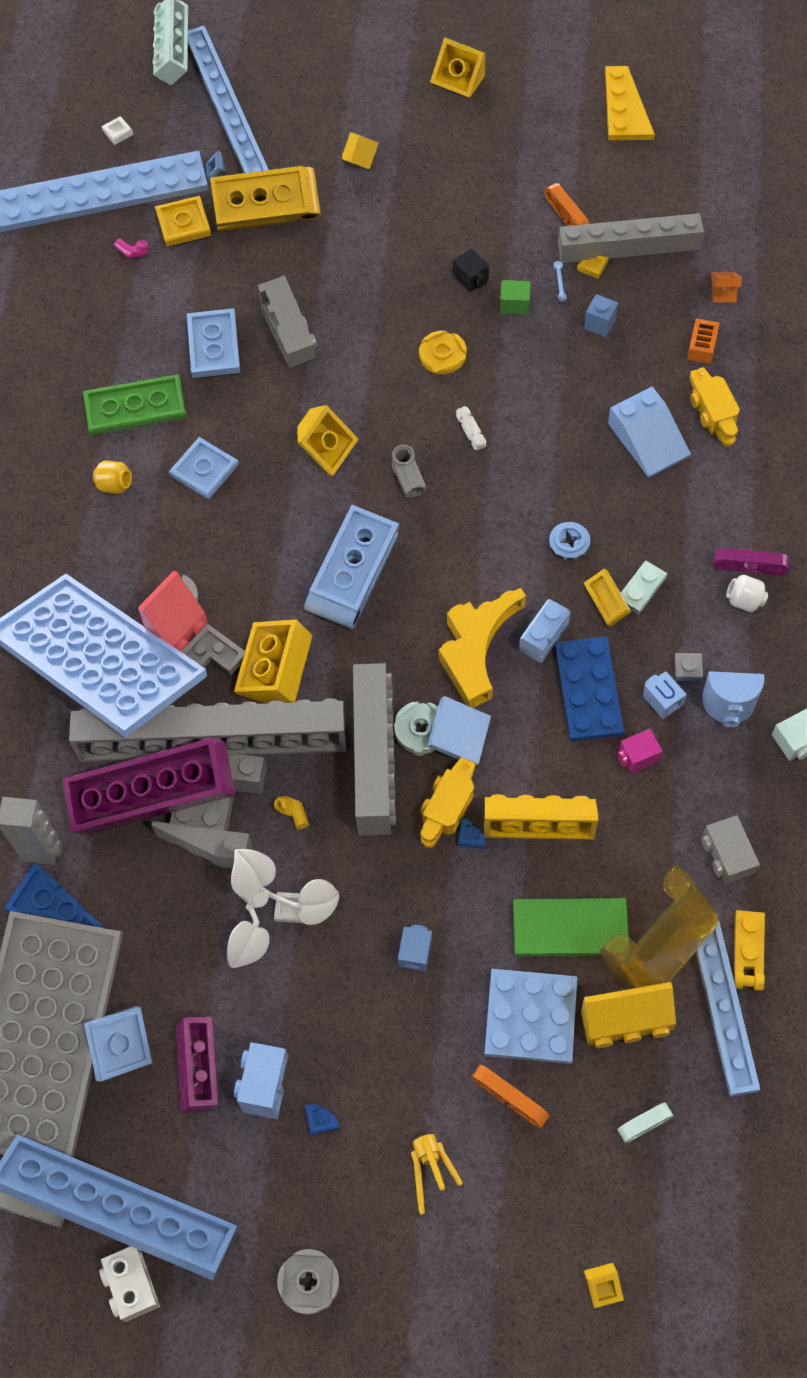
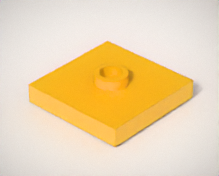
(183, 221)

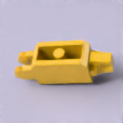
(715, 404)
(448, 803)

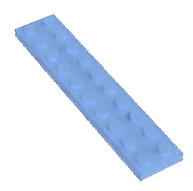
(101, 191)

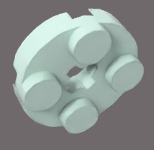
(405, 727)

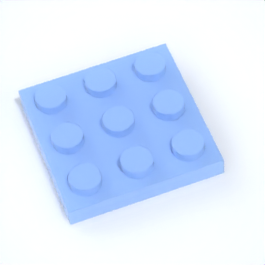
(531, 1016)

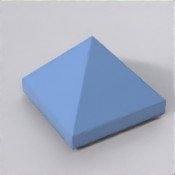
(215, 166)

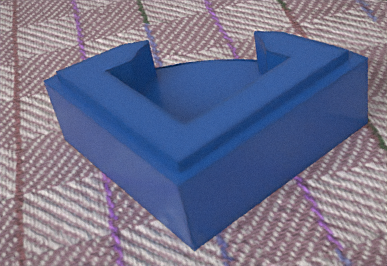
(471, 835)
(320, 1120)

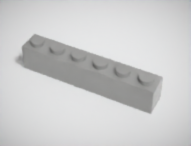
(631, 237)

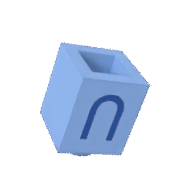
(663, 694)

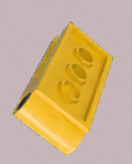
(287, 193)

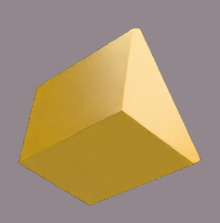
(459, 68)

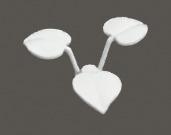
(249, 875)

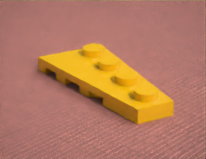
(624, 107)

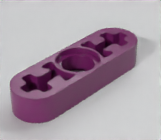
(746, 560)

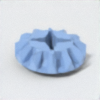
(575, 532)

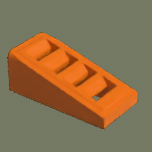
(699, 353)

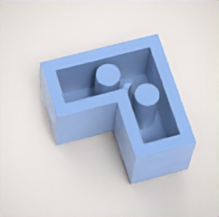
(261, 1085)

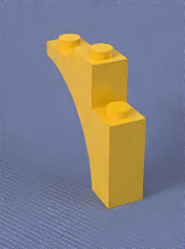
(473, 633)

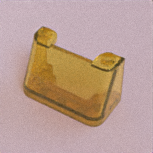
(670, 939)

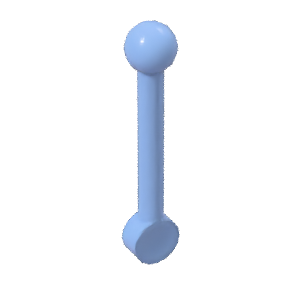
(558, 267)

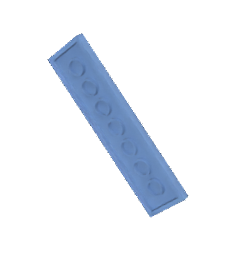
(115, 1207)

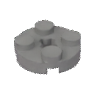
(295, 1269)

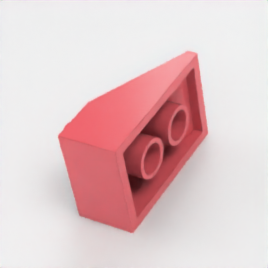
(173, 612)

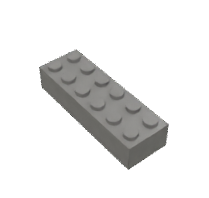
(374, 749)

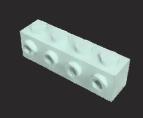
(170, 40)

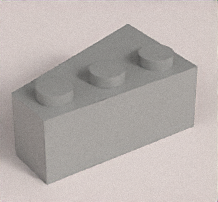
(286, 321)

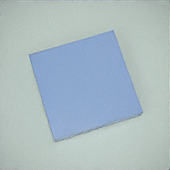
(203, 468)
(459, 730)
(118, 1043)

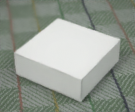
(117, 130)
(284, 912)

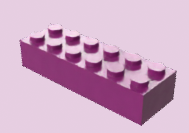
(148, 786)

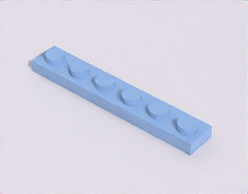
(726, 1016)

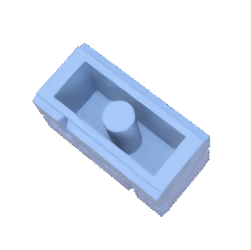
(544, 631)

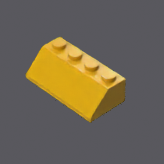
(540, 817)

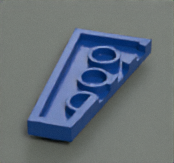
(45, 898)

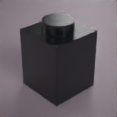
(471, 270)

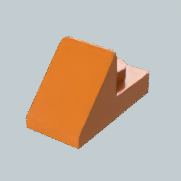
(725, 286)

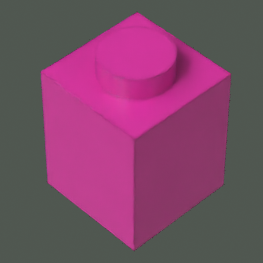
(639, 751)

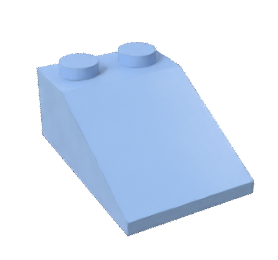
(648, 431)

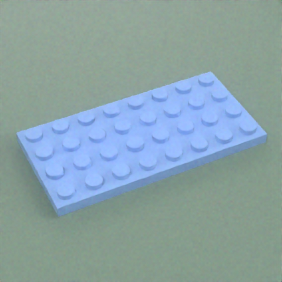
(98, 654)

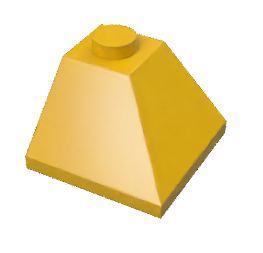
(325, 438)

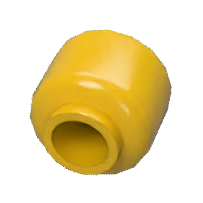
(112, 477)

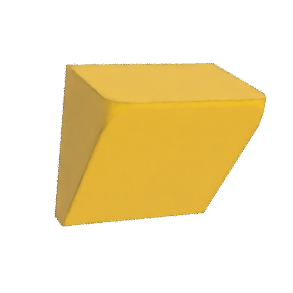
(604, 1285)

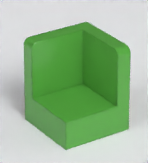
(515, 297)

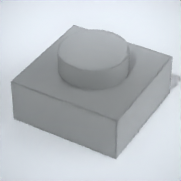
(688, 667)

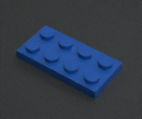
(589, 689)

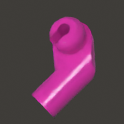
(139, 250)

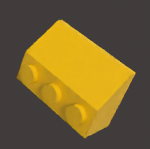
(274, 661)
(629, 1015)

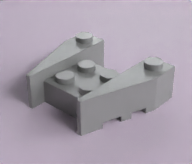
(205, 826)

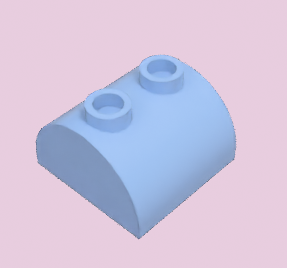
(731, 696)

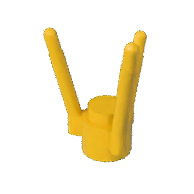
(428, 1152)

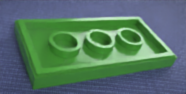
(134, 404)
(567, 925)

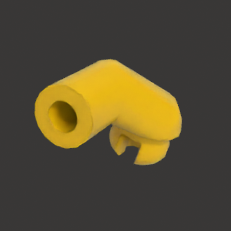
(293, 809)

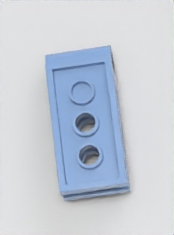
(345, 587)

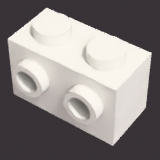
(129, 1284)

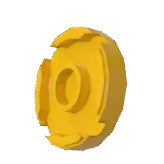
(440, 359)

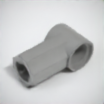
(407, 472)

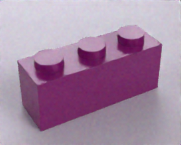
(196, 1065)

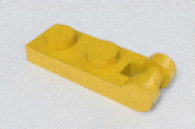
(749, 949)

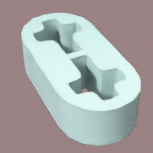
(645, 1122)

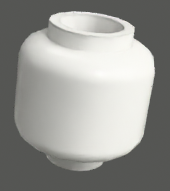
(747, 593)

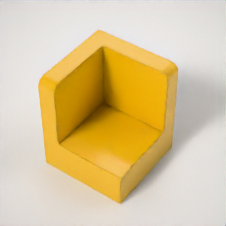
(359, 150)

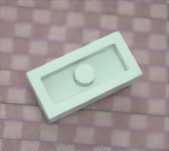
(643, 586)

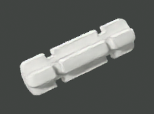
(471, 428)

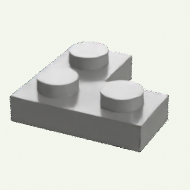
(214, 647)

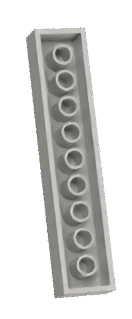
(244, 728)

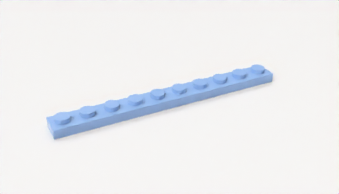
(225, 101)

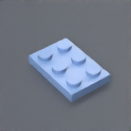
(213, 343)

